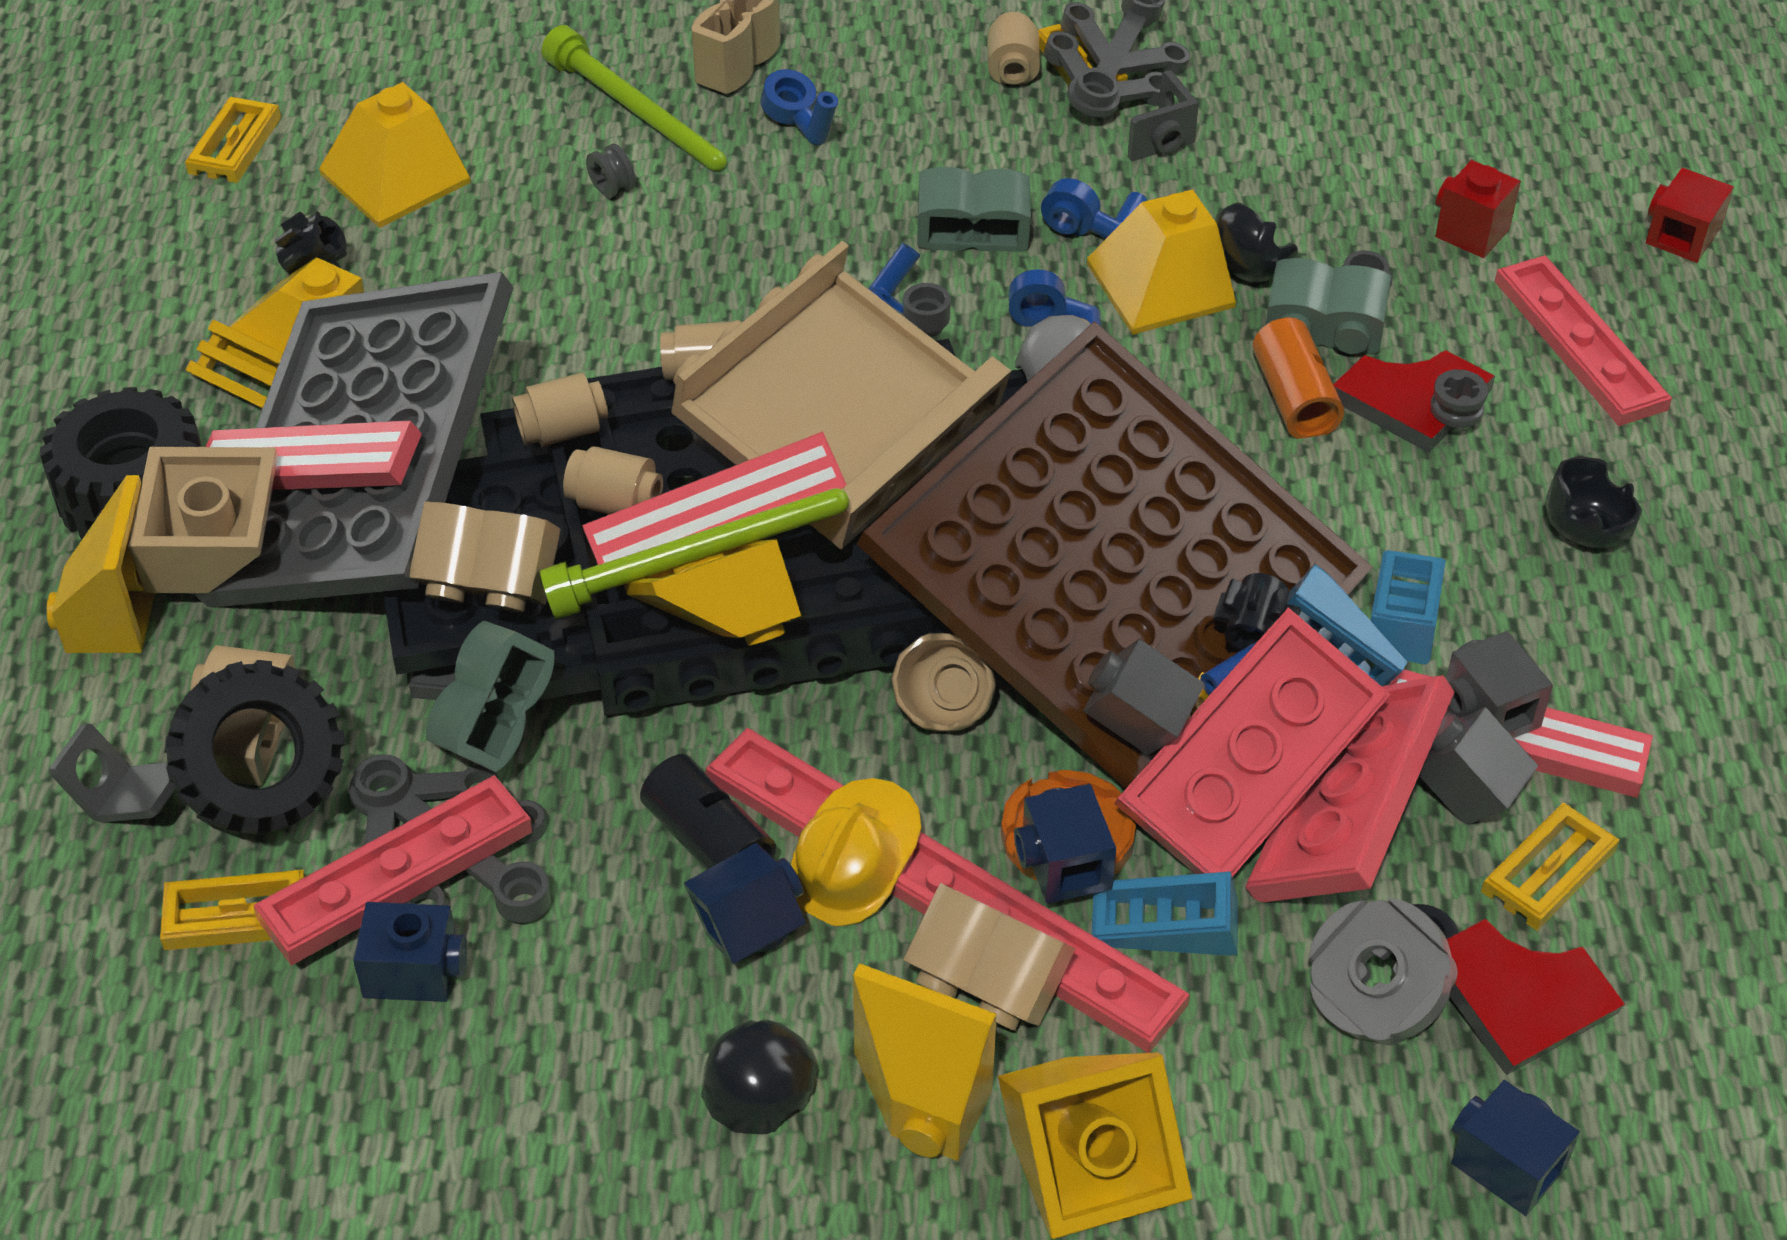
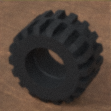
(106, 441)
(296, 705)

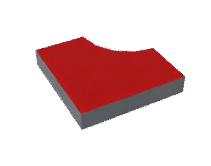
(1400, 395)
(1525, 998)

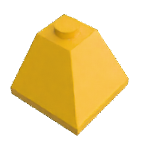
(393, 156)
(1164, 264)
(275, 313)
(100, 592)
(727, 593)
(923, 1060)
(1096, 1138)

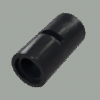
(700, 812)

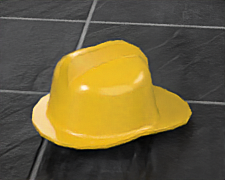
(855, 850)

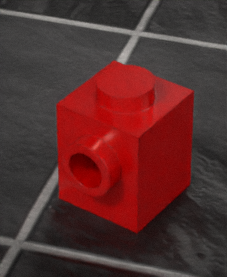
(1476, 208)
(1688, 214)

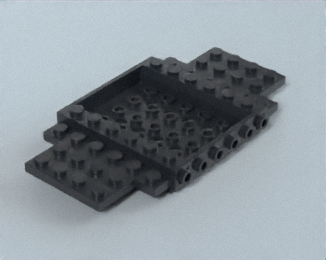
(624, 647)

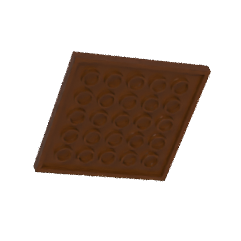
(1093, 523)

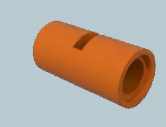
(1298, 378)

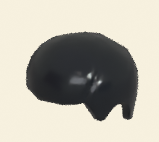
(1250, 244)
(1589, 506)
(757, 1077)

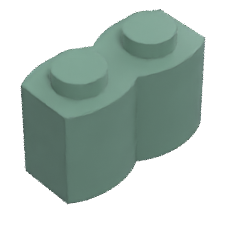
(973, 210)
(1338, 304)
(494, 684)

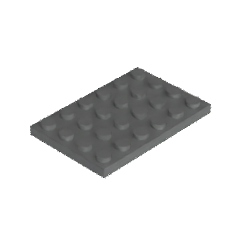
(368, 360)

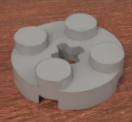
(1422, 970)

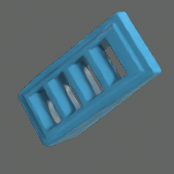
(1411, 617)
(1344, 625)
(1191, 935)

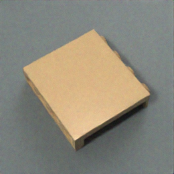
(843, 366)

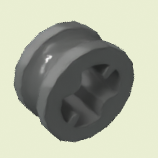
(610, 170)
(1459, 398)

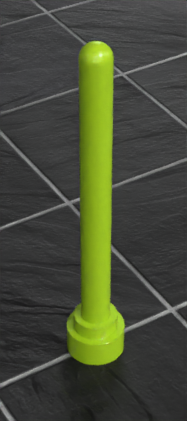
(569, 51)
(573, 587)

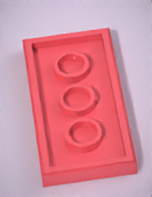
(1252, 748)
(1351, 812)

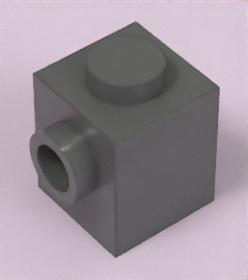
(1502, 679)
(1142, 696)
(1476, 766)

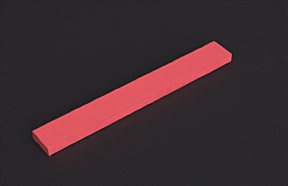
(1098, 977)

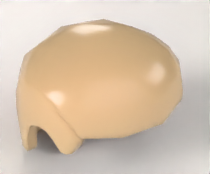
(943, 683)

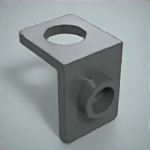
(1167, 126)
(123, 790)

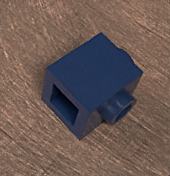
(1066, 843)
(747, 902)
(408, 952)
(1513, 1145)

